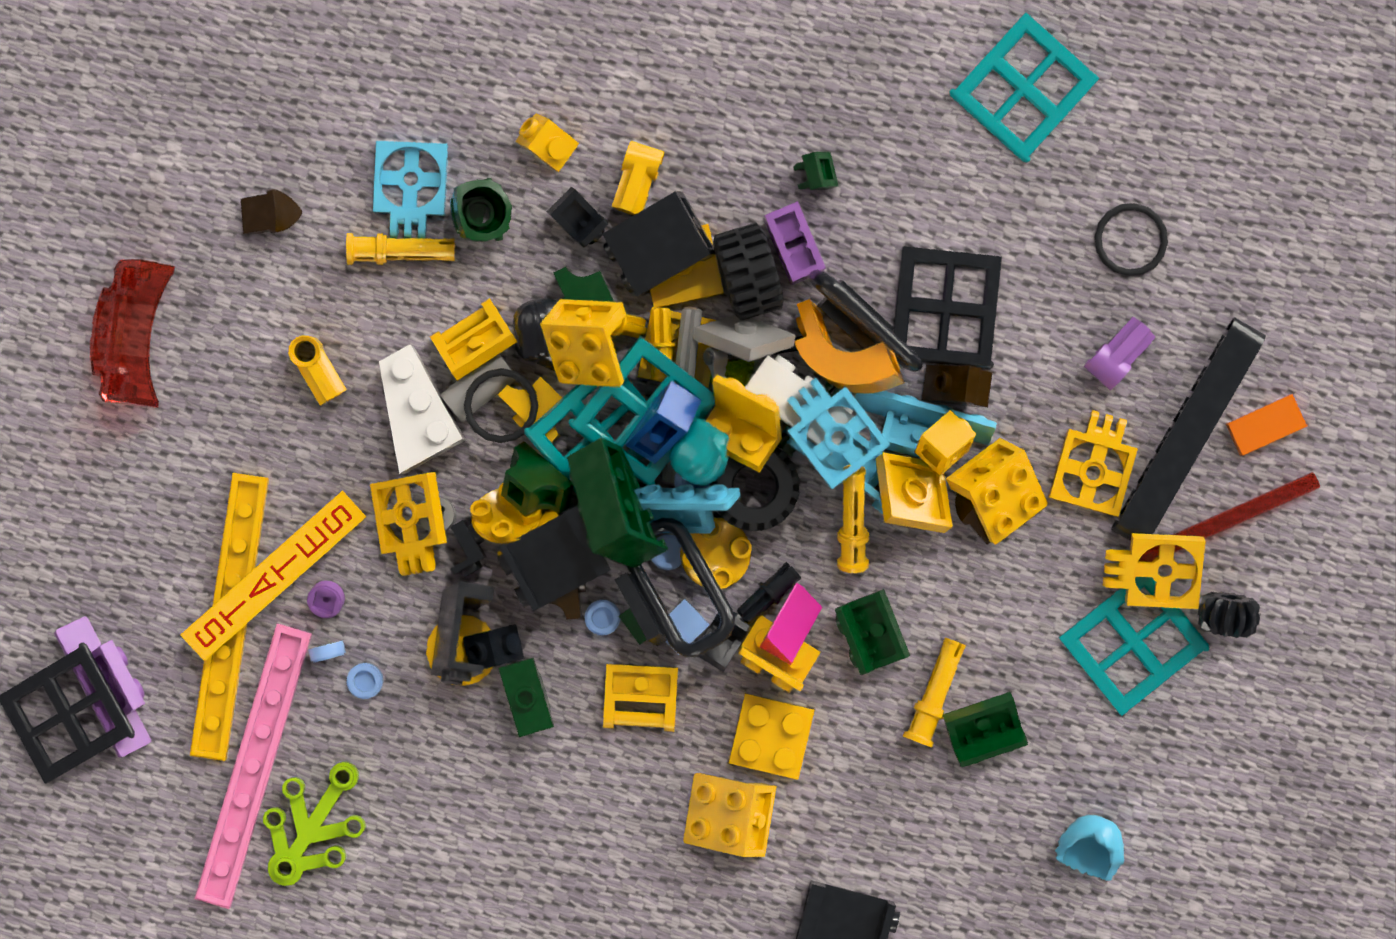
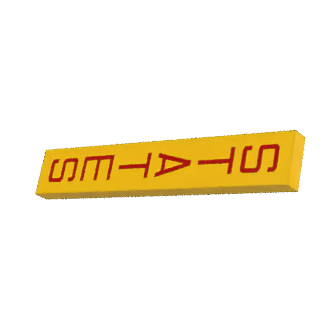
(273, 575)

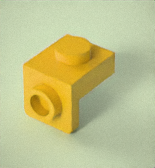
(546, 141)

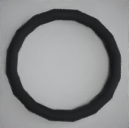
(1128, 207)
(469, 396)

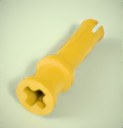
(381, 249)
(853, 534)
(930, 709)

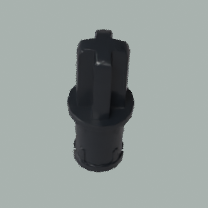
(768, 593)

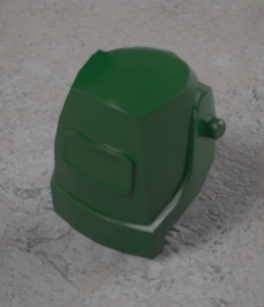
(469, 207)

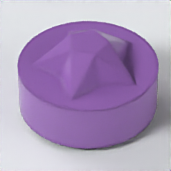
(325, 599)

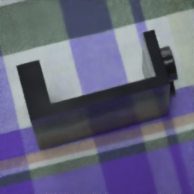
(657, 243)
(552, 560)
(453, 601)
(845, 914)

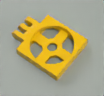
(1102, 439)
(411, 554)
(1130, 568)

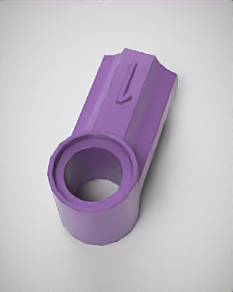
(1115, 358)

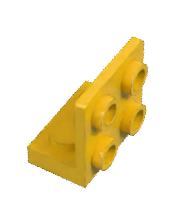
(581, 341)
(748, 420)
(1000, 488)
(784, 675)
(729, 815)

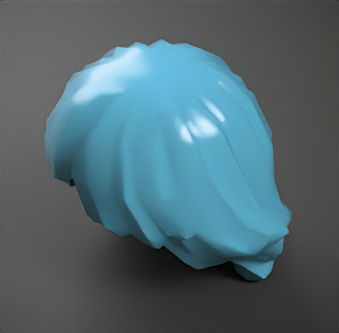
(1092, 847)

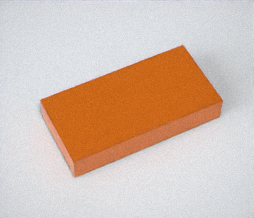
(1266, 425)

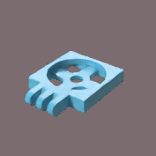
(409, 213)
(816, 409)

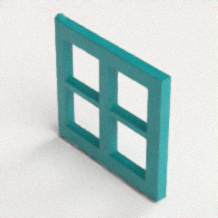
(1024, 87)
(674, 373)
(573, 403)
(1133, 641)

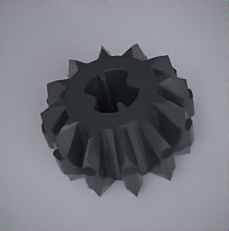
(1229, 614)

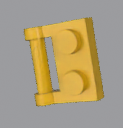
(474, 340)
(640, 684)

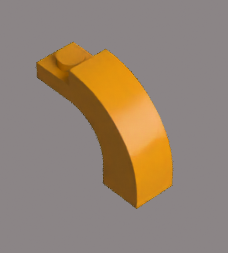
(859, 371)

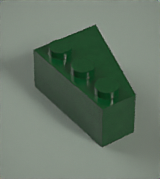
(610, 506)

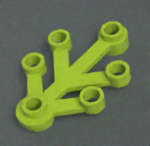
(309, 828)

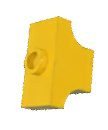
(520, 403)

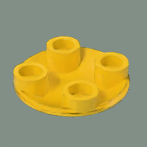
(499, 520)
(725, 552)

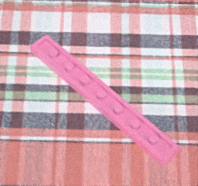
(253, 766)

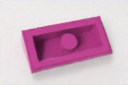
(791, 624)

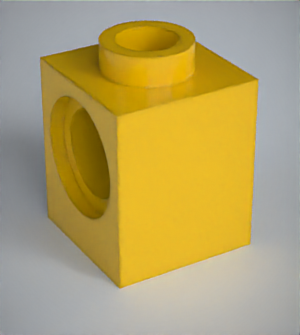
(945, 442)

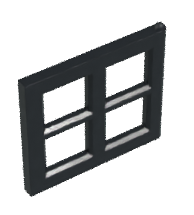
(947, 307)
(65, 714)

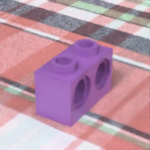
(794, 242)

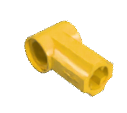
(639, 171)
(318, 372)

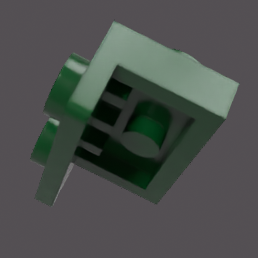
(871, 632)
(985, 729)

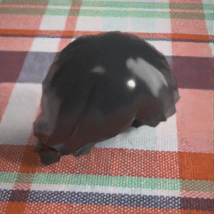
(528, 331)

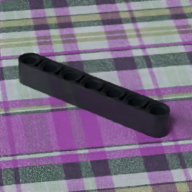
(1191, 430)

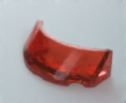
(124, 330)

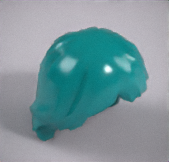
(700, 453)

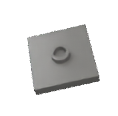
(745, 338)

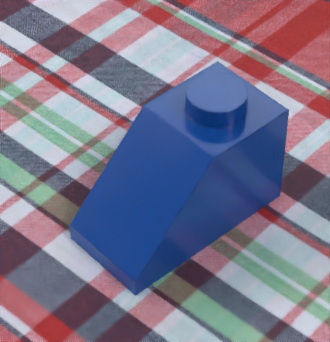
(664, 422)

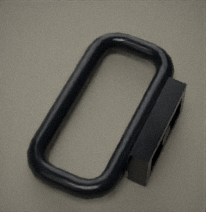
(859, 319)
(650, 610)

